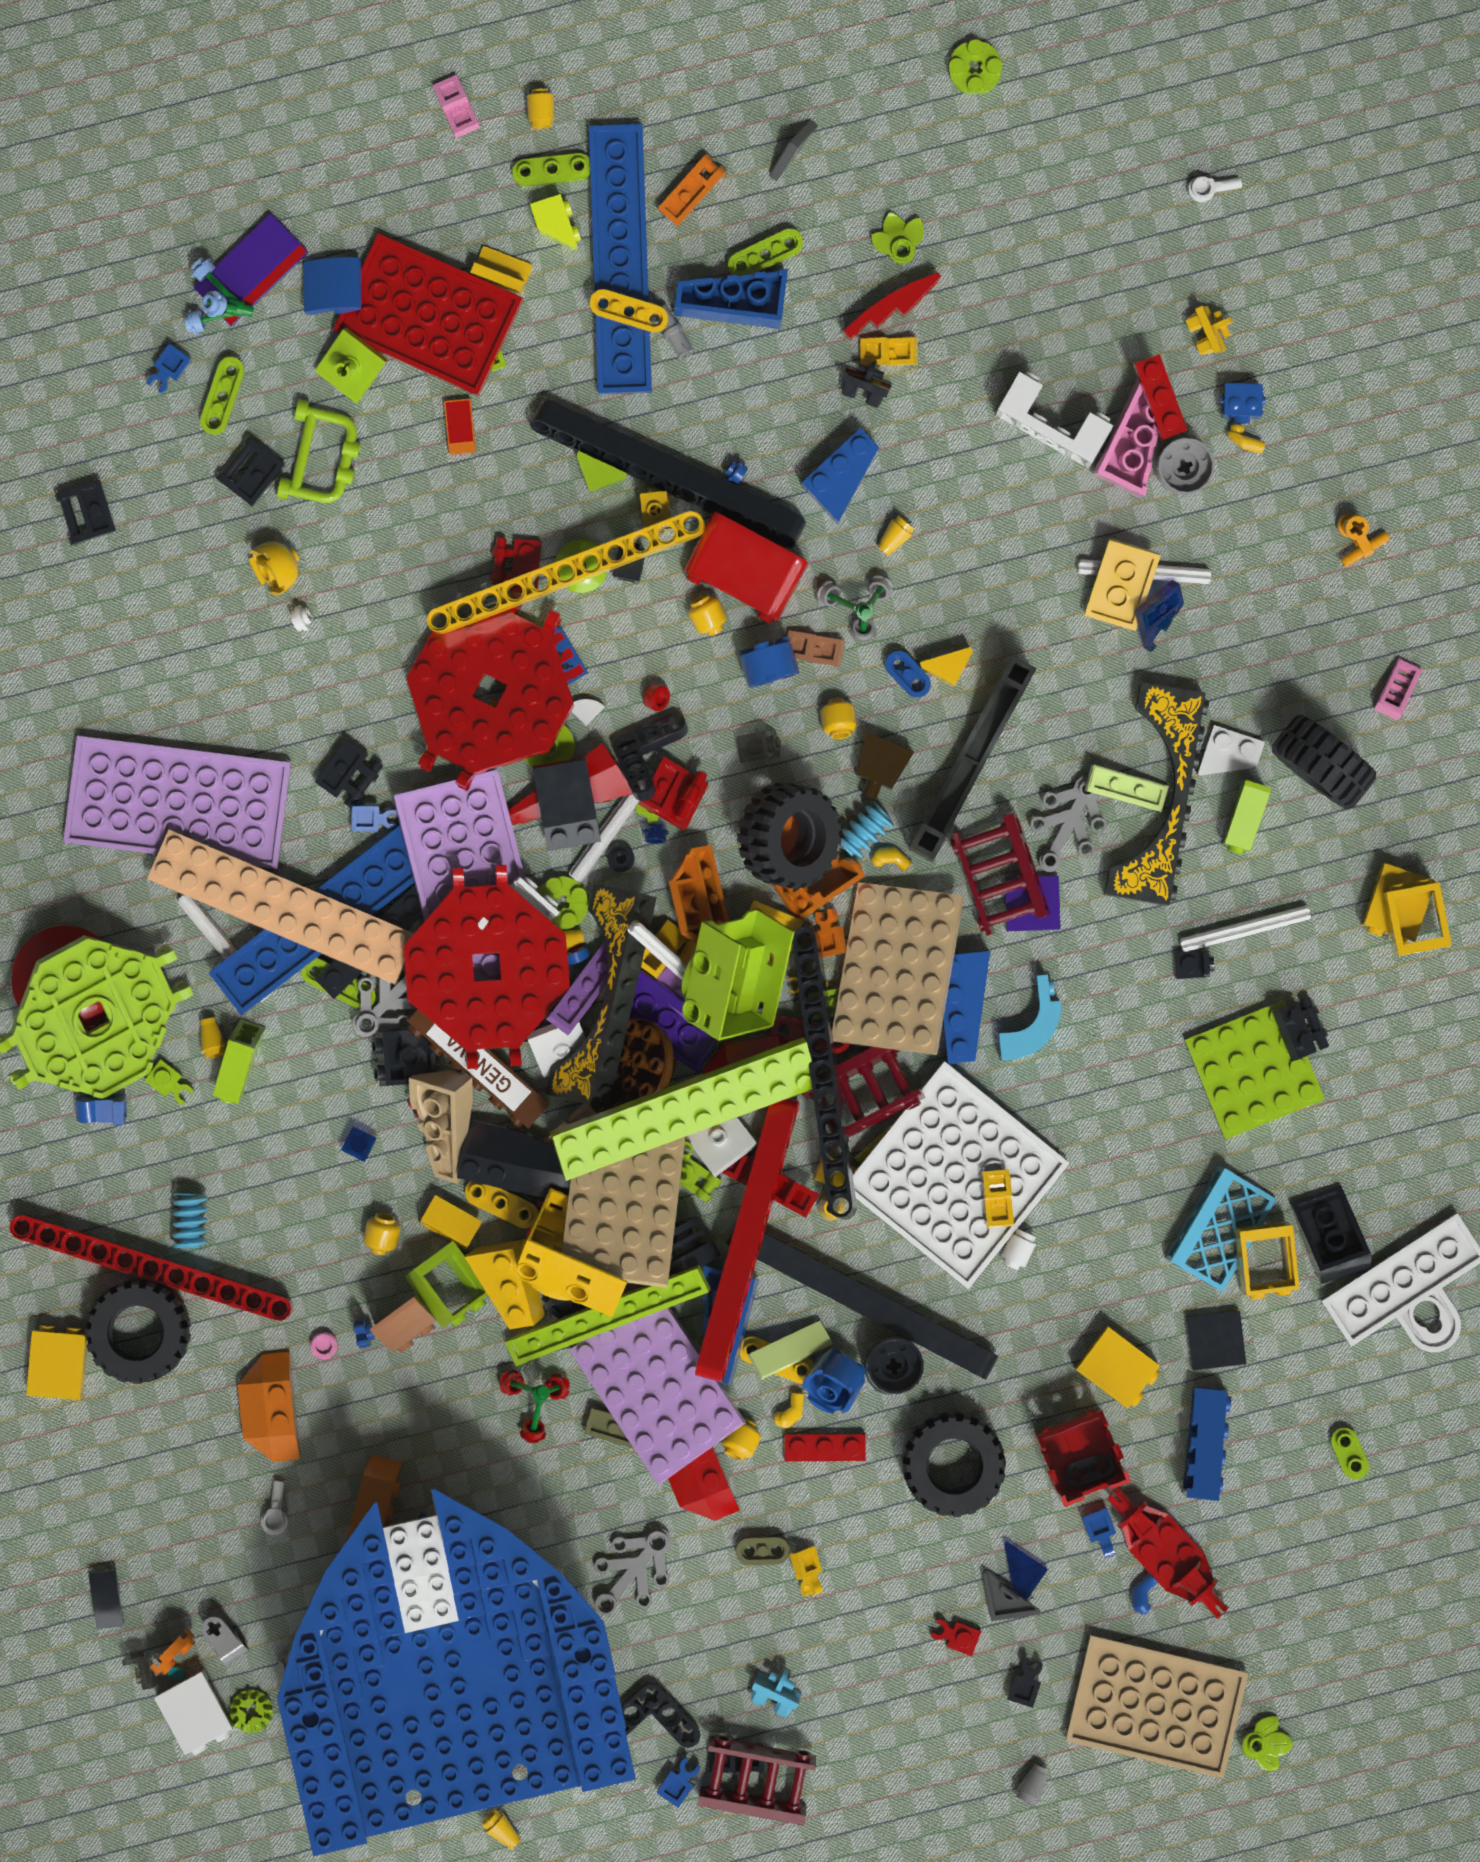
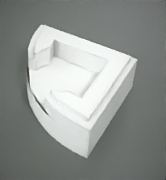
(587, 710)

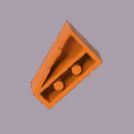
(379, 1486)

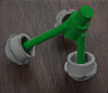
(862, 628)

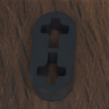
(1090, 1476)

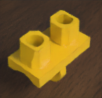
(1204, 319)

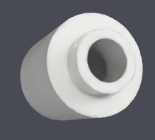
(1018, 1249)

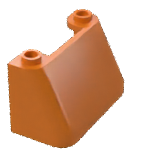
(839, 878)

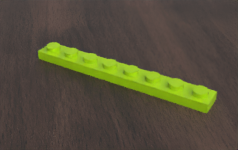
(590, 1322)

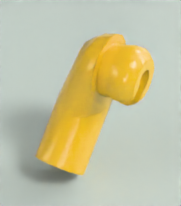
(792, 1414)

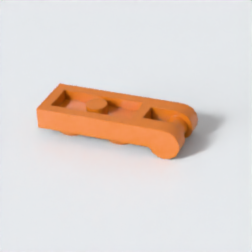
(691, 191)

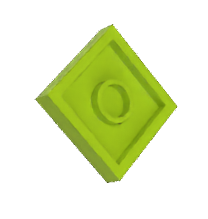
(351, 365)

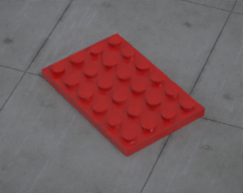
(431, 315)

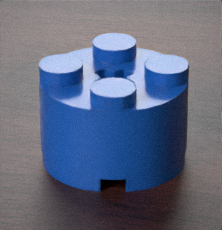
(768, 662)
(834, 1382)

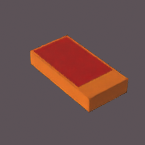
(460, 426)

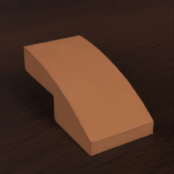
(817, 648)

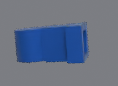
(107, 1110)

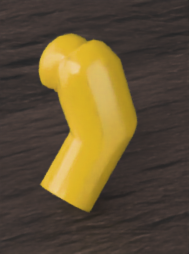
(1245, 442)
(890, 855)

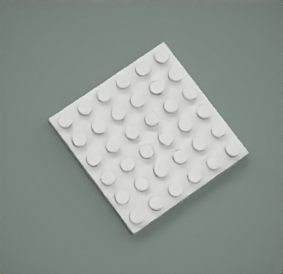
(930, 1170)

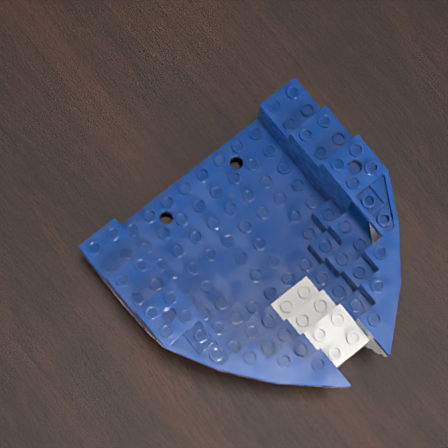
(438, 1670)

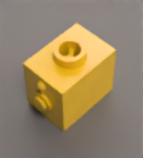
(661, 501)

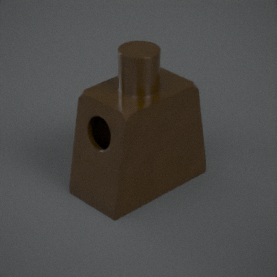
(881, 764)

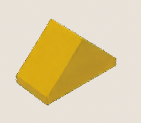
(948, 666)

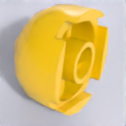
(275, 565)

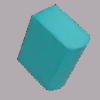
(176, 1673)

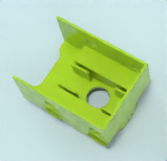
(733, 975)

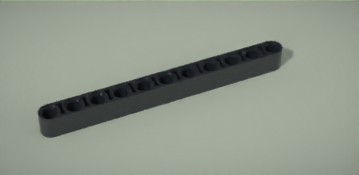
(667, 473)
(832, 1083)
(875, 1306)

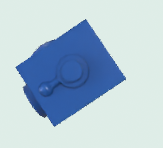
(1242, 402)

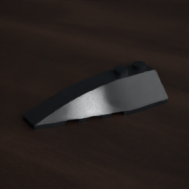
(510, 1161)

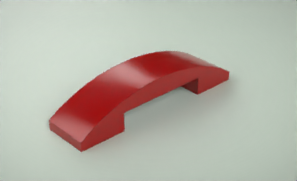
(788, 1192)

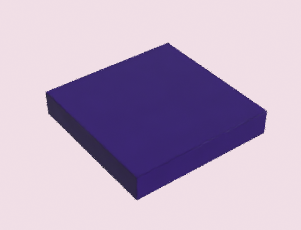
(1029, 922)

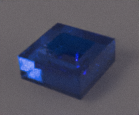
(359, 1144)

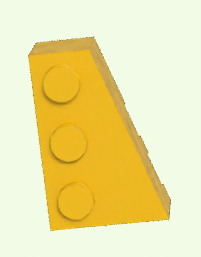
(513, 1298)

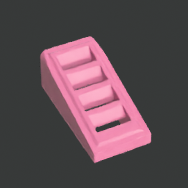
(1389, 709)

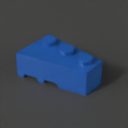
(840, 475)

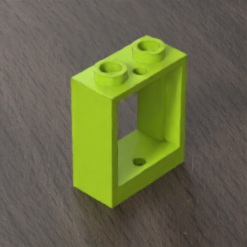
(465, 1274)

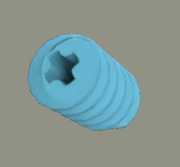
(865, 830)
(190, 1220)

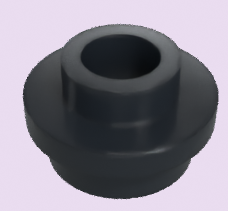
(630, 858)

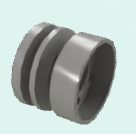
(1189, 451)

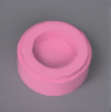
(324, 1345)

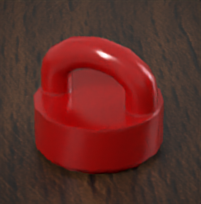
(656, 697)

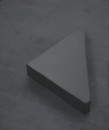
(792, 149)
(1004, 1600)

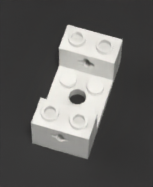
(1015, 411)

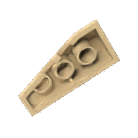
(444, 1114)

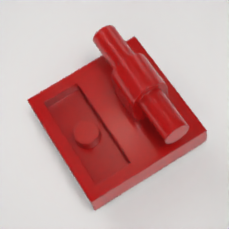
(676, 793)

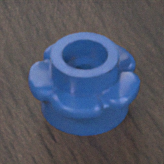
(735, 471)

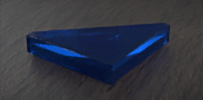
(1023, 1570)

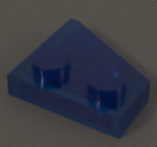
(1158, 613)

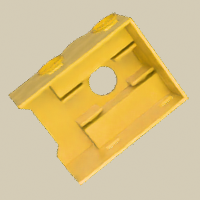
(558, 1273)

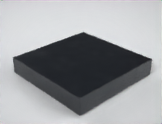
(1216, 1340)

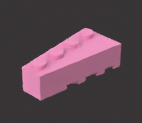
(1130, 446)

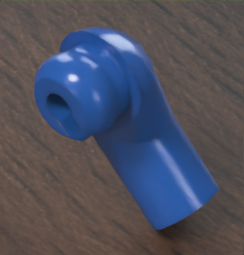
(1139, 1594)

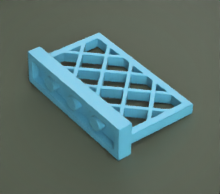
(1199, 1220)

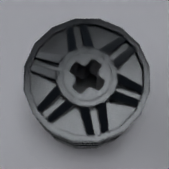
(687, 1249)
(903, 1353)

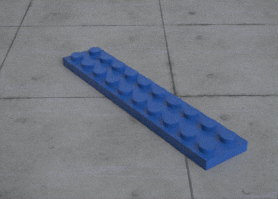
(620, 253)
(272, 959)

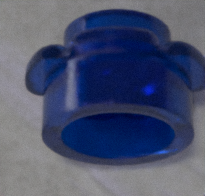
(655, 834)

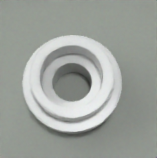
(301, 618)

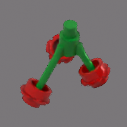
(555, 1388)

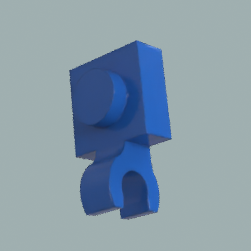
(1100, 1527)

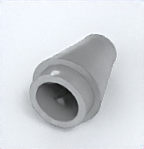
(1032, 1786)

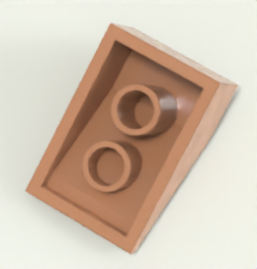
(404, 1324)

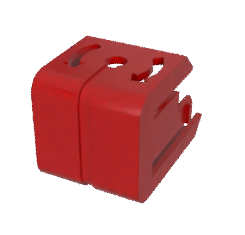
(1074, 1441)

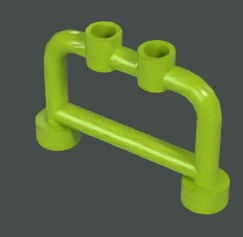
(345, 474)

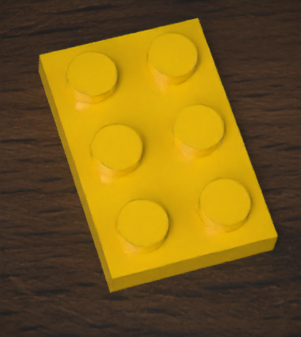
(1121, 583)

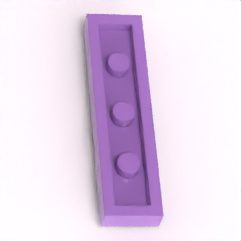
(581, 993)

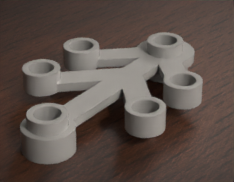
(1070, 819)
(387, 1000)
(635, 1568)

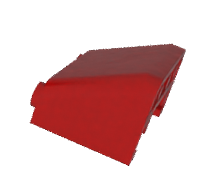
(745, 567)

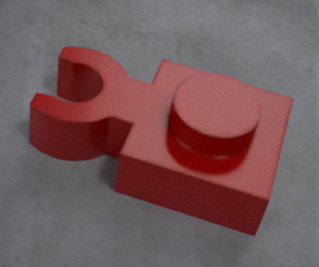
(961, 1636)

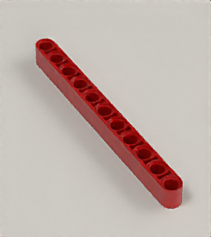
(746, 1240)
(137, 1268)

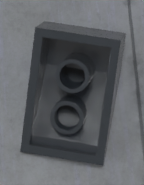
(566, 803)
(1331, 1234)

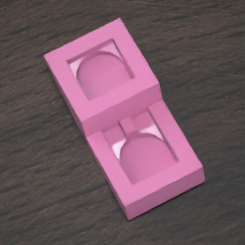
(456, 106)

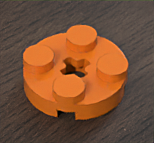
(166, 1659)

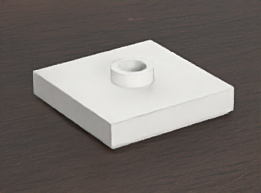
(554, 1046)
(722, 1144)

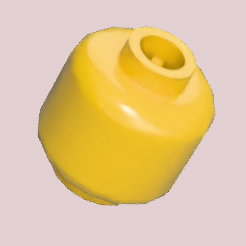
(707, 615)
(838, 718)
(382, 1233)
(742, 1442)

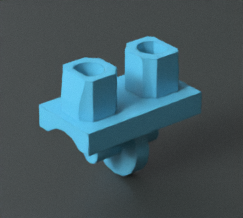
(778, 1689)

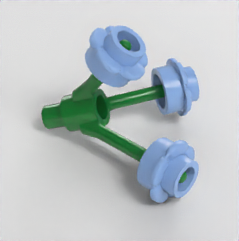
(213, 302)

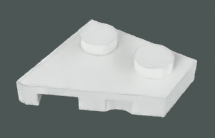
(1229, 752)

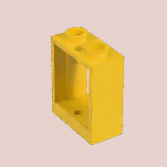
(1420, 946)
(1262, 1232)

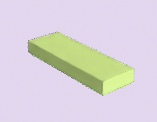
(1126, 788)
(790, 1350)

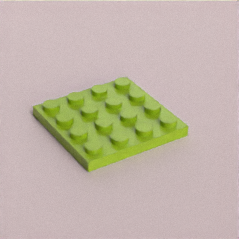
(1251, 1072)

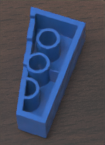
(734, 299)
(965, 1006)
(713, 1278)
(1205, 1443)

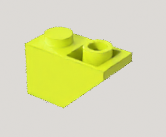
(553, 221)

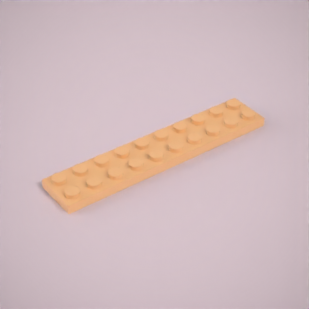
(280, 906)

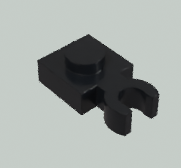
(1025, 1687)

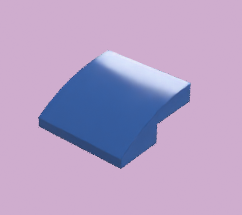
(332, 285)

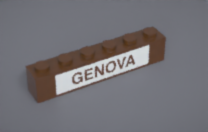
(492, 1074)

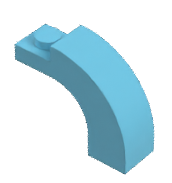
(1038, 1033)

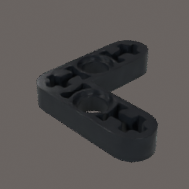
(635, 753)
(656, 1708)

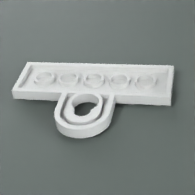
(1402, 1282)

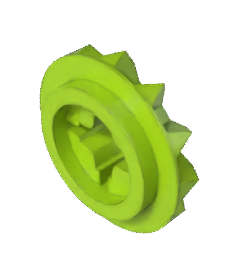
(263, 1707)

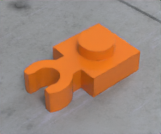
(830, 935)

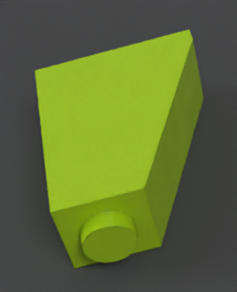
(1246, 816)
(238, 1061)

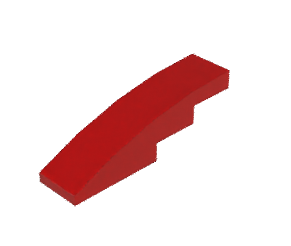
(900, 301)

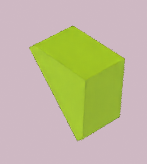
(599, 474)

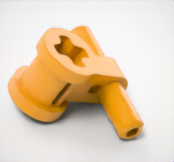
(1363, 546)

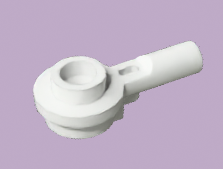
(1203, 188)
(275, 1520)

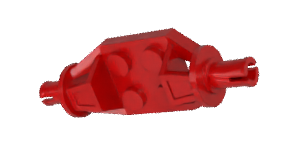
(1167, 1553)

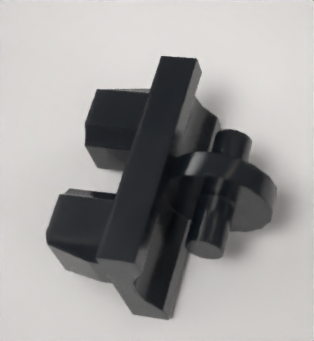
(868, 379)

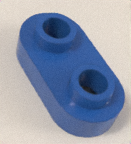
(907, 674)

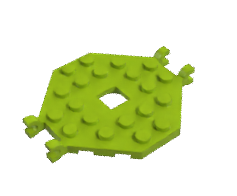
(112, 1054)

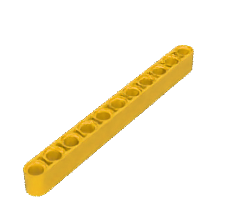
(552, 571)

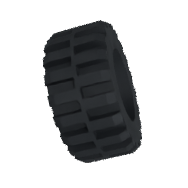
(1324, 761)
(763, 829)
(101, 1339)
(959, 1501)

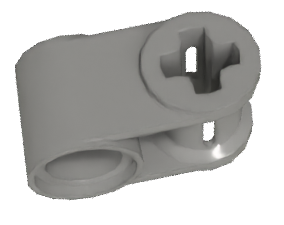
(227, 1642)

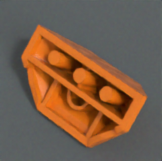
(697, 892)
(269, 1408)

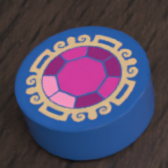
(578, 954)

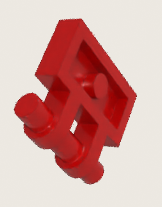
(525, 558)

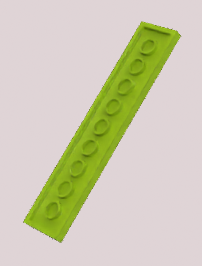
(683, 1109)

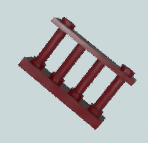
(1018, 854)
(863, 1065)
(739, 1800)

